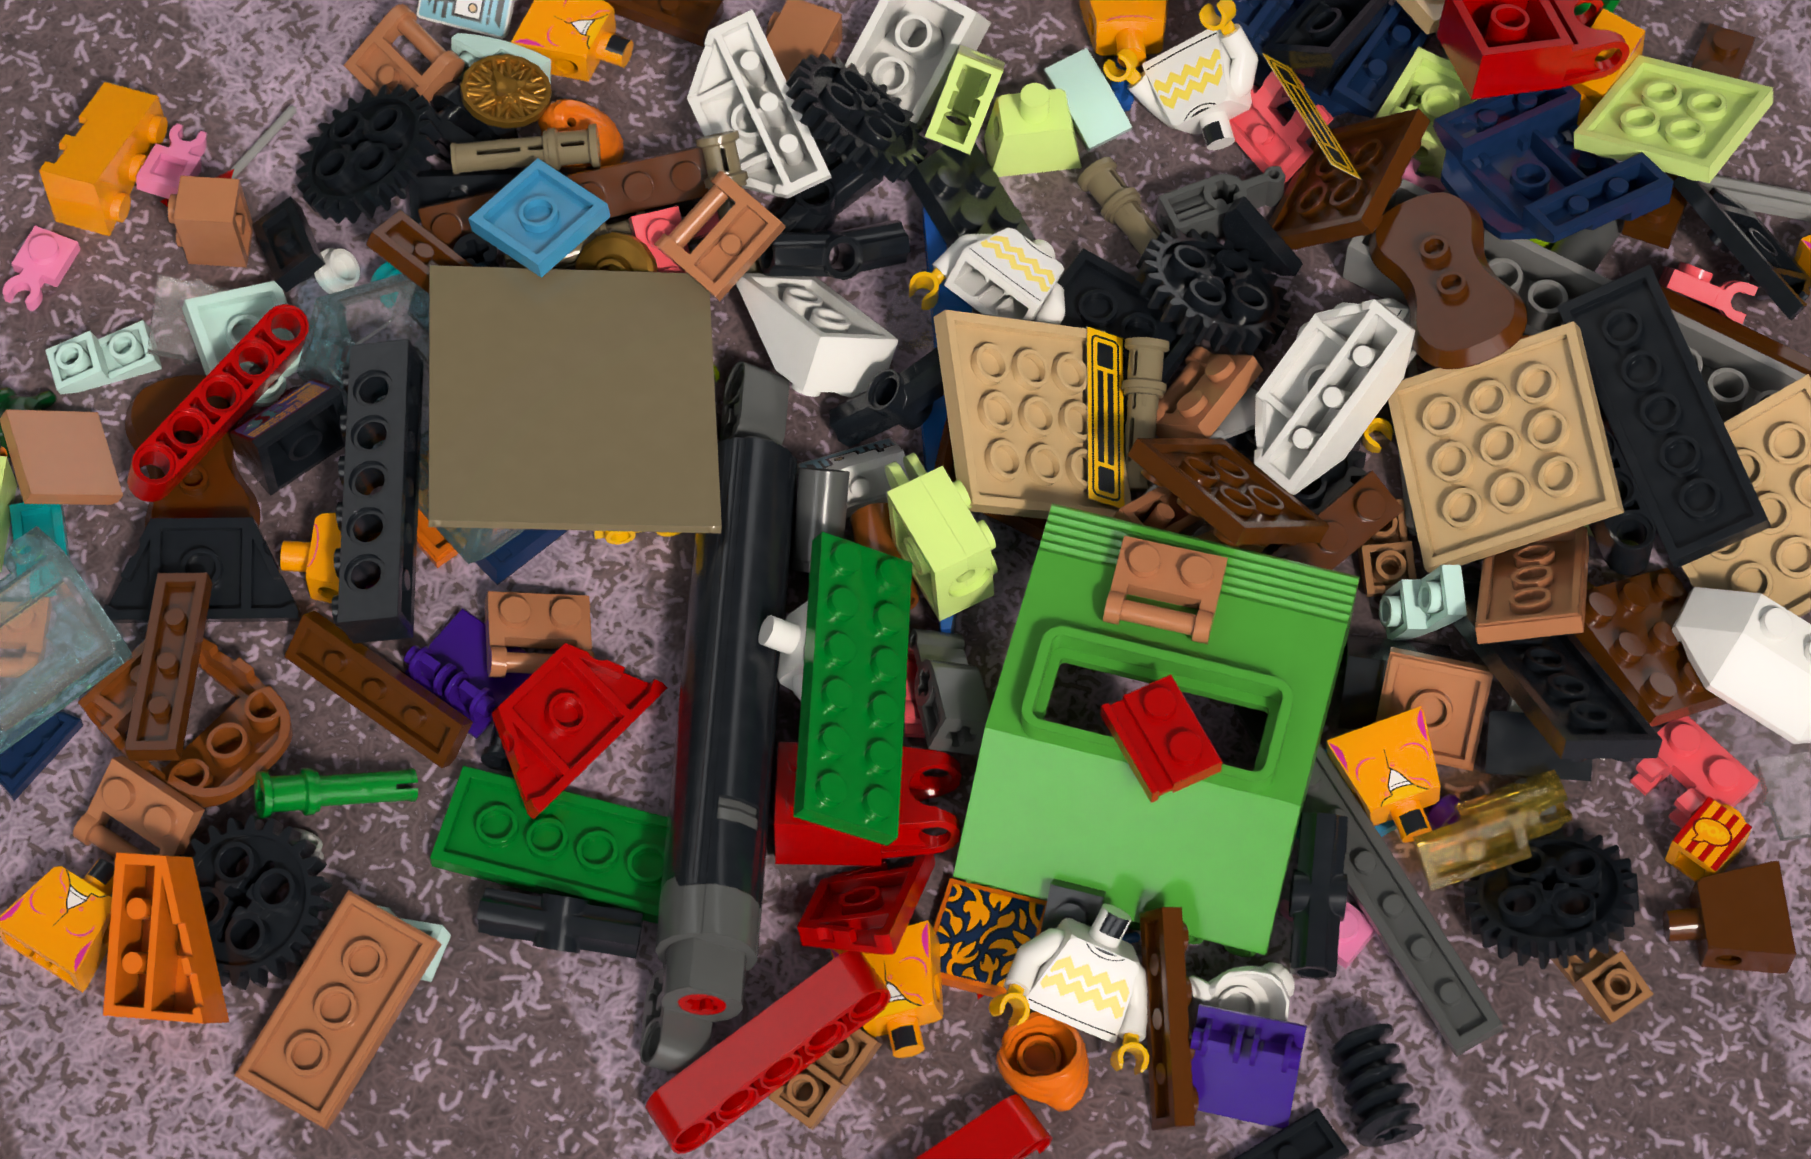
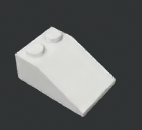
(913, 48)
(816, 334)

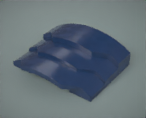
(1365, 80)
(1525, 177)

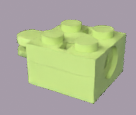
(1436, 90)
(940, 537)

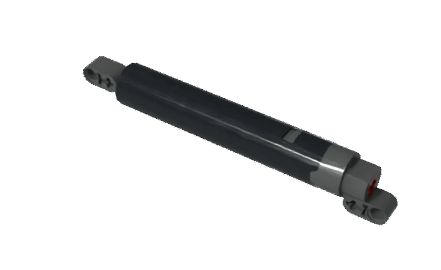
(724, 733)

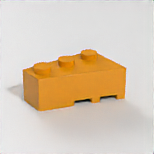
(100, 164)

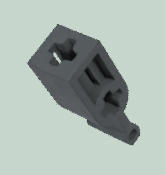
(1207, 201)
(948, 692)

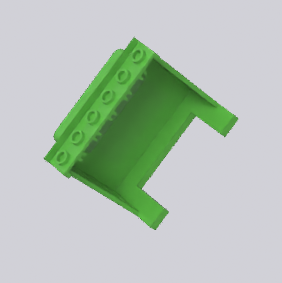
(1065, 798)

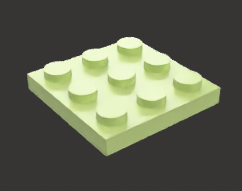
(1675, 116)

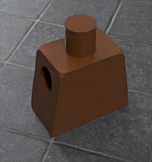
(1737, 920)

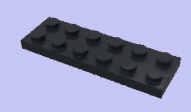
(1665, 418)
(1563, 693)

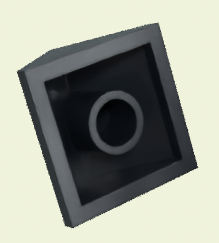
(1324, 38)
(1365, 673)

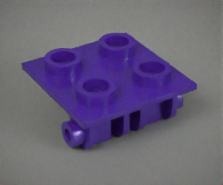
(457, 671)
(1246, 1065)

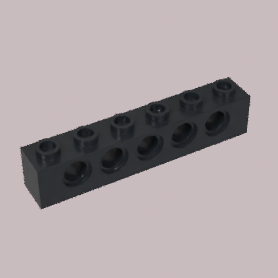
(388, 606)

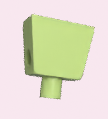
(967, 97)
(1031, 133)

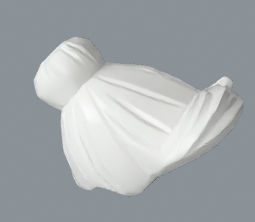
(1245, 989)

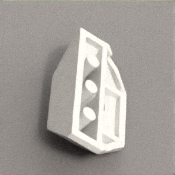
(745, 91)
(1328, 391)
(1751, 656)

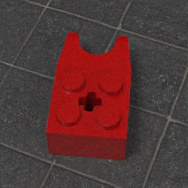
(1526, 45)
(814, 844)

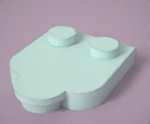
(225, 317)

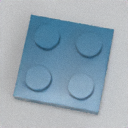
(539, 217)

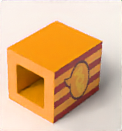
(1709, 840)

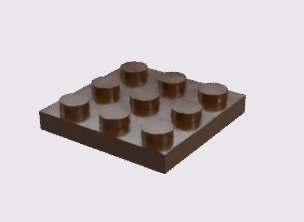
(1333, 205)
(1227, 491)
(1634, 644)

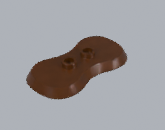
(1453, 296)
(214, 484)

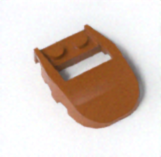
(228, 752)

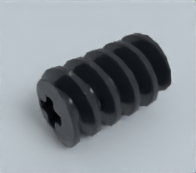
(1372, 1086)

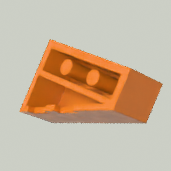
(160, 944)

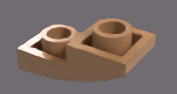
(1387, 557)
(1607, 983)
(822, 1083)

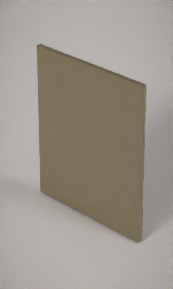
(571, 401)

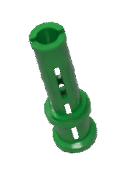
(310, 791)

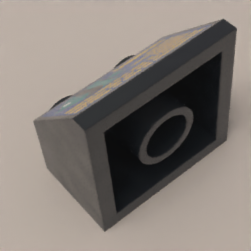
(291, 434)

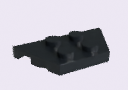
(964, 195)
(1761, 255)
(232, 553)

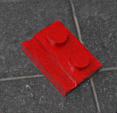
(1161, 738)

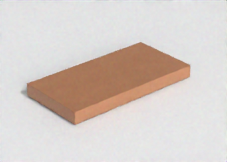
(1534, 589)
(338, 1010)

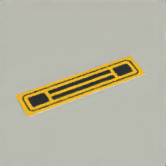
(1311, 116)
(1105, 418)

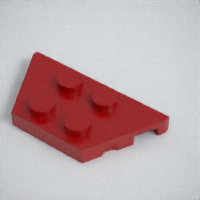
(566, 720)
(865, 907)

